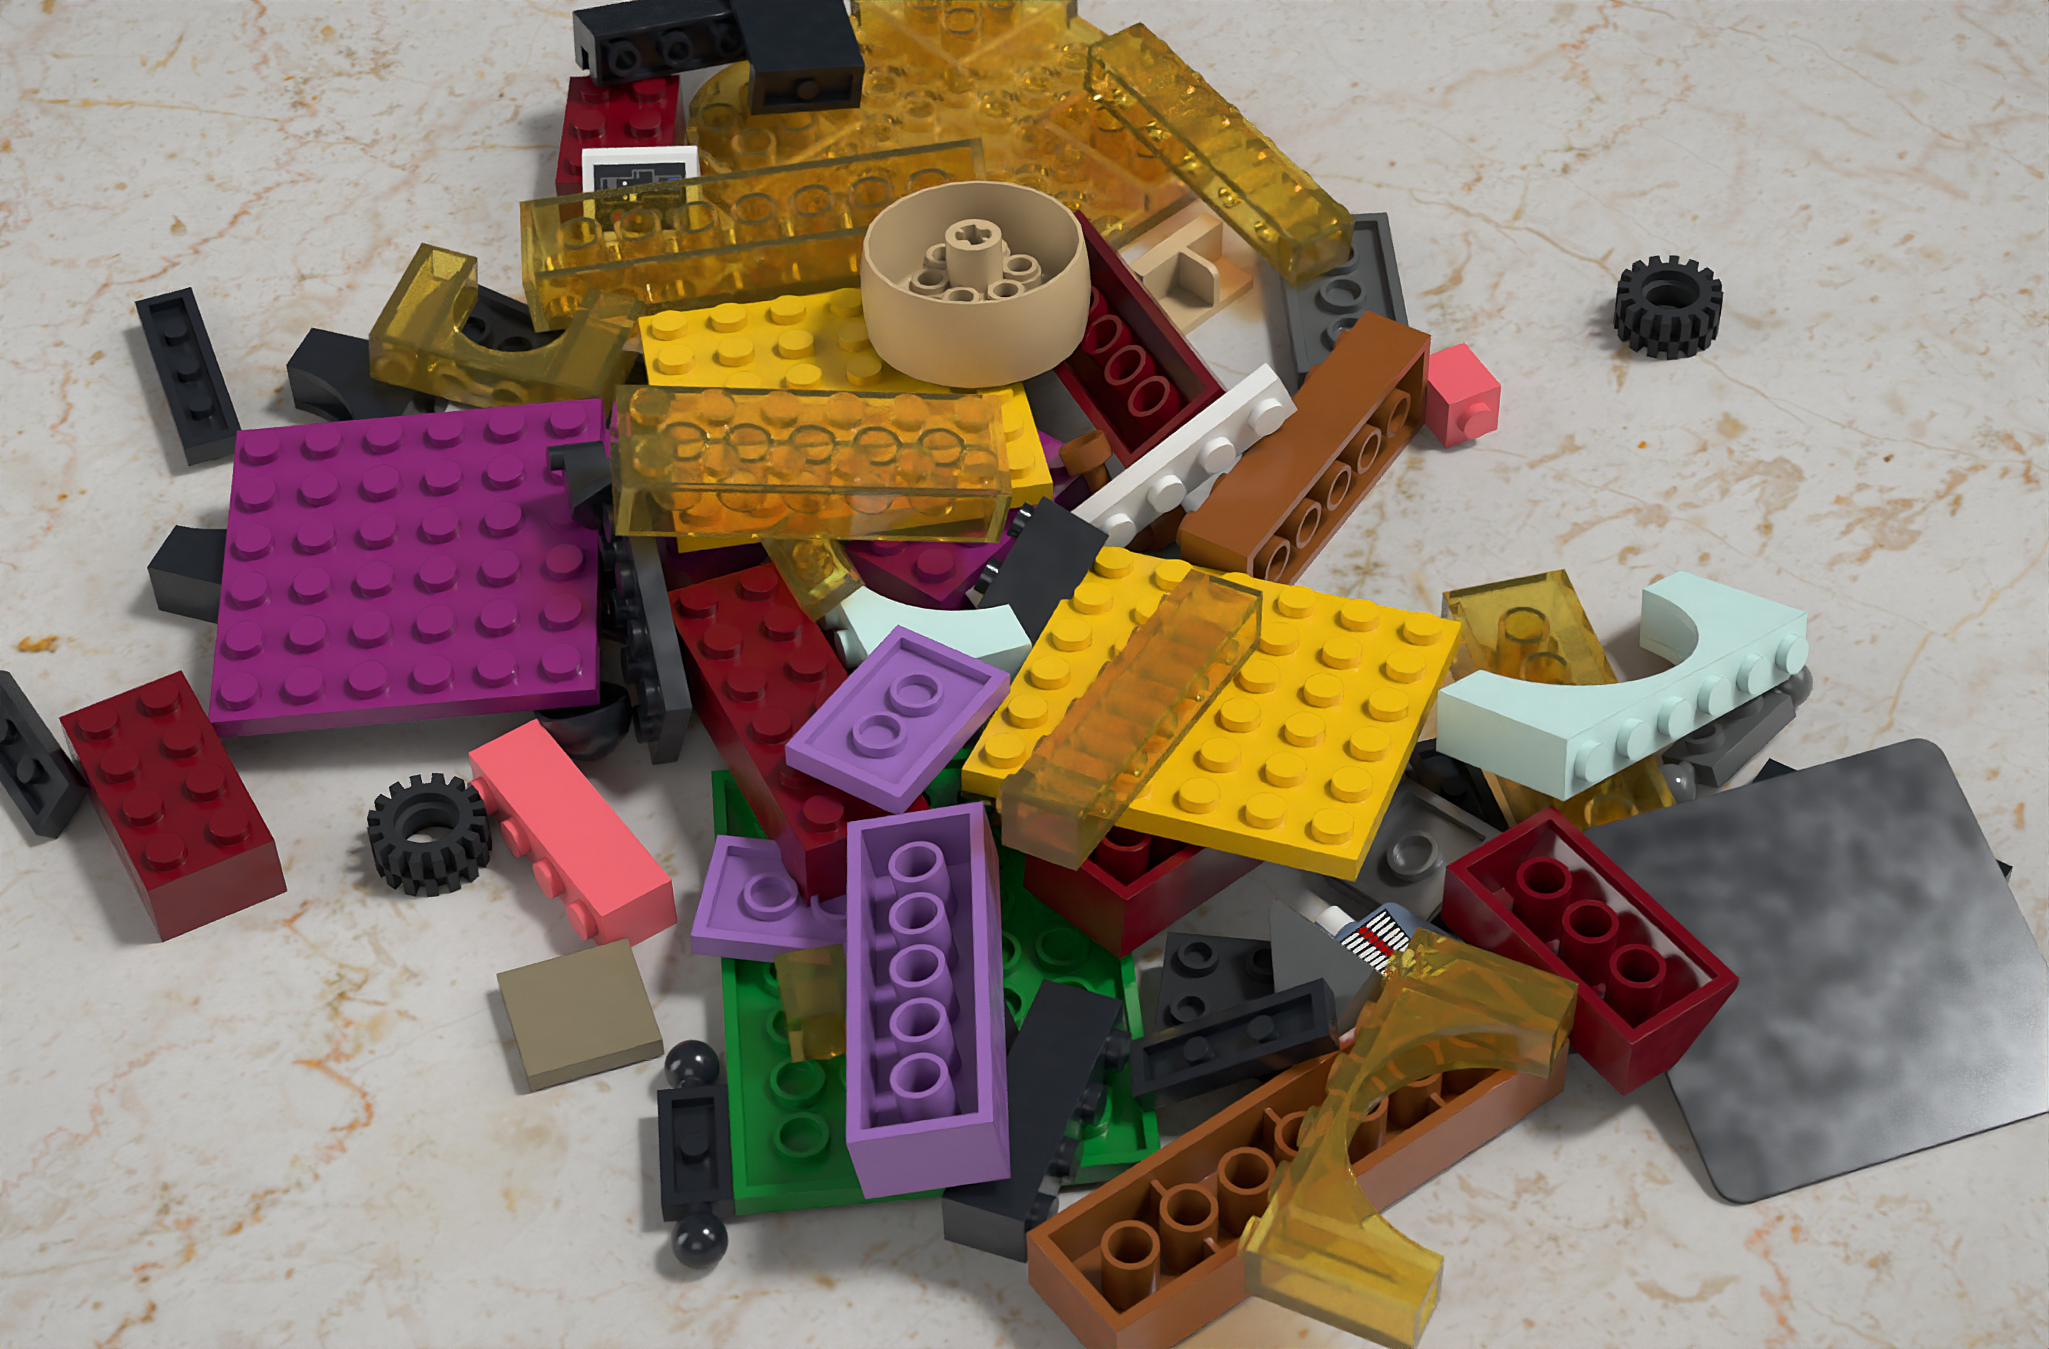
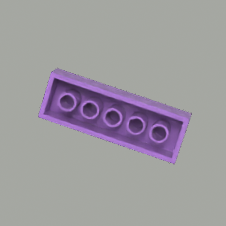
(925, 1002)

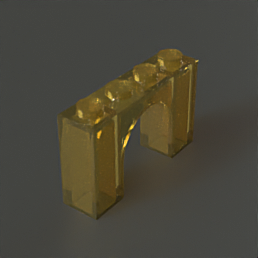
(423, 349)

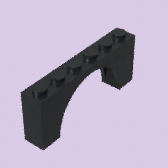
(326, 379)

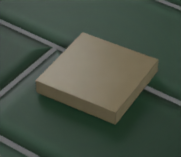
(580, 1014)

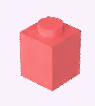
(1460, 396)

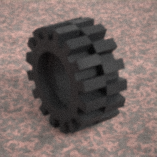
(1671, 285)
(435, 861)

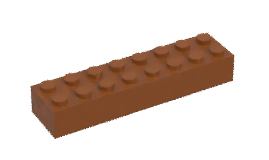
(1162, 1240)

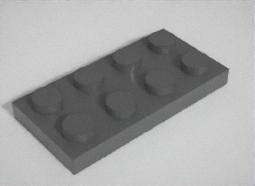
(1339, 297)

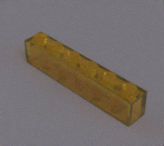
(1219, 154)
(1130, 719)

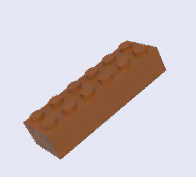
(1321, 462)

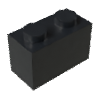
(1043, 566)

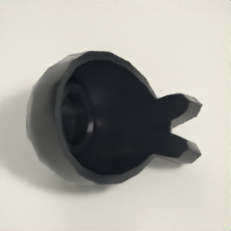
(592, 730)

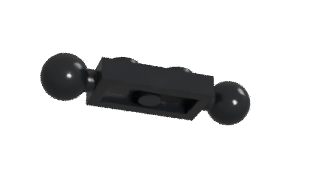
(695, 1154)

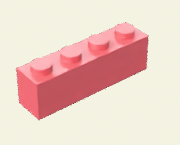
(571, 838)

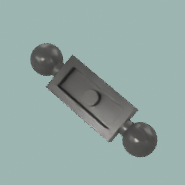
(1730, 741)

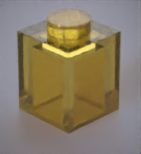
(813, 1001)

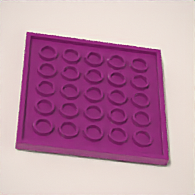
(406, 572)

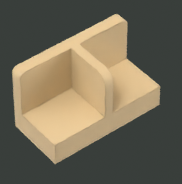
(1191, 274)

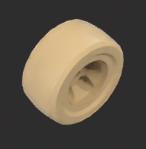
(938, 276)

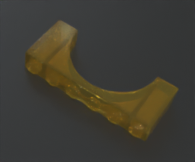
(1321, 1237)

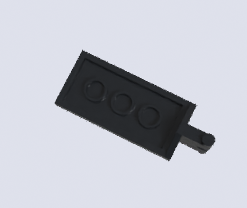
(637, 604)

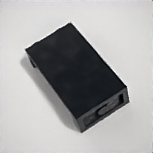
(799, 55)

